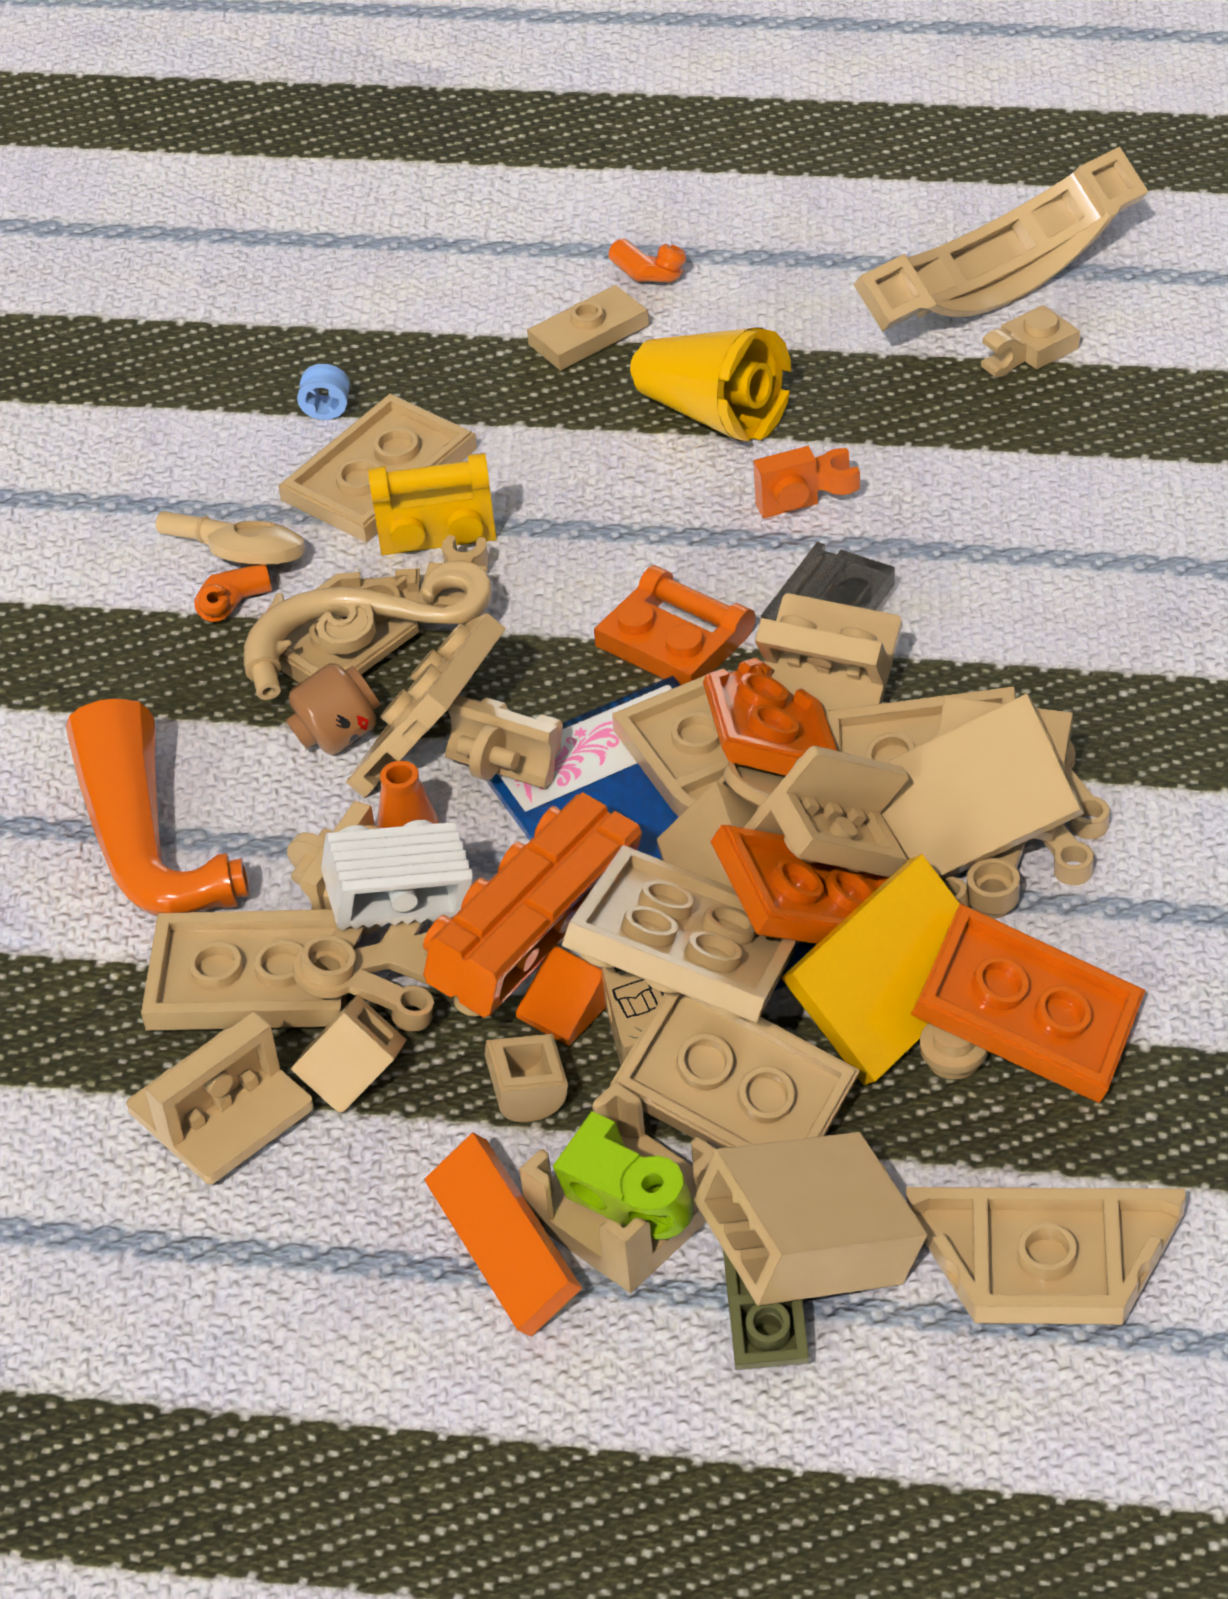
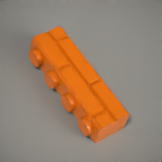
(526, 907)

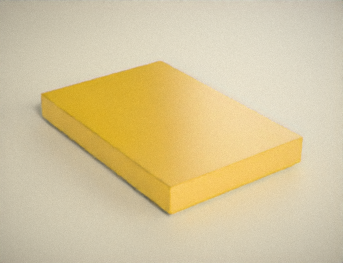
(873, 967)

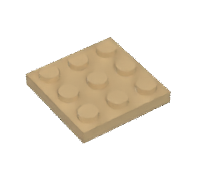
(678, 935)

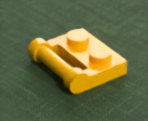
(428, 503)

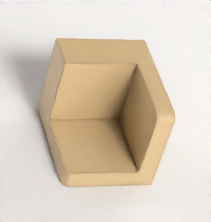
(349, 1054)

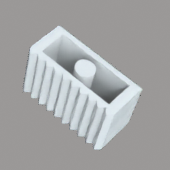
(395, 873)

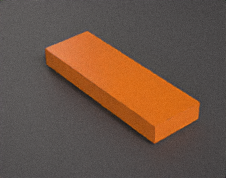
(502, 1234)

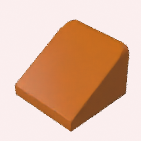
(563, 996)

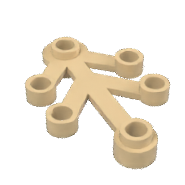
(995, 882)
(333, 967)

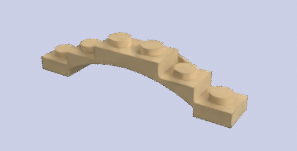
(1007, 254)

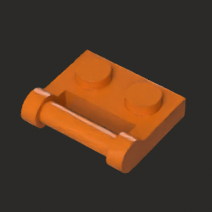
(666, 643)

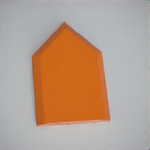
(763, 721)

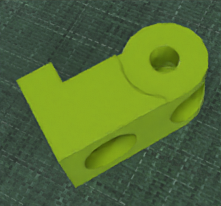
(621, 1183)

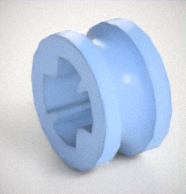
(325, 377)

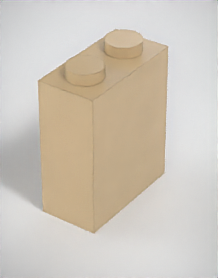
(809, 1217)

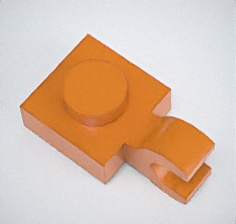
(793, 478)

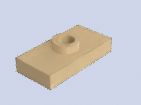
(587, 327)

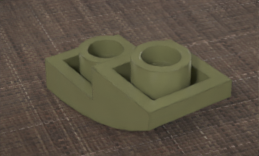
(763, 1333)

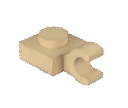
(1030, 338)

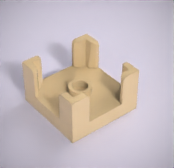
(617, 1251)

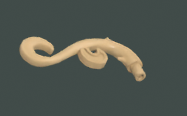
(267, 636)

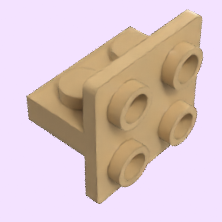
(830, 650)
(833, 811)
(222, 1100)

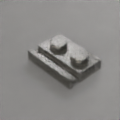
(837, 579)

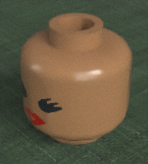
(332, 709)

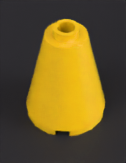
(718, 378)

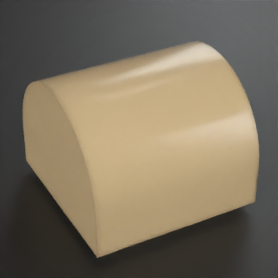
(526, 1076)

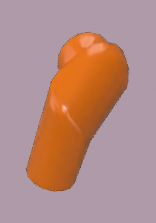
(646, 268)
(226, 589)

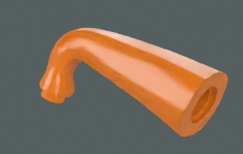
(116, 773)

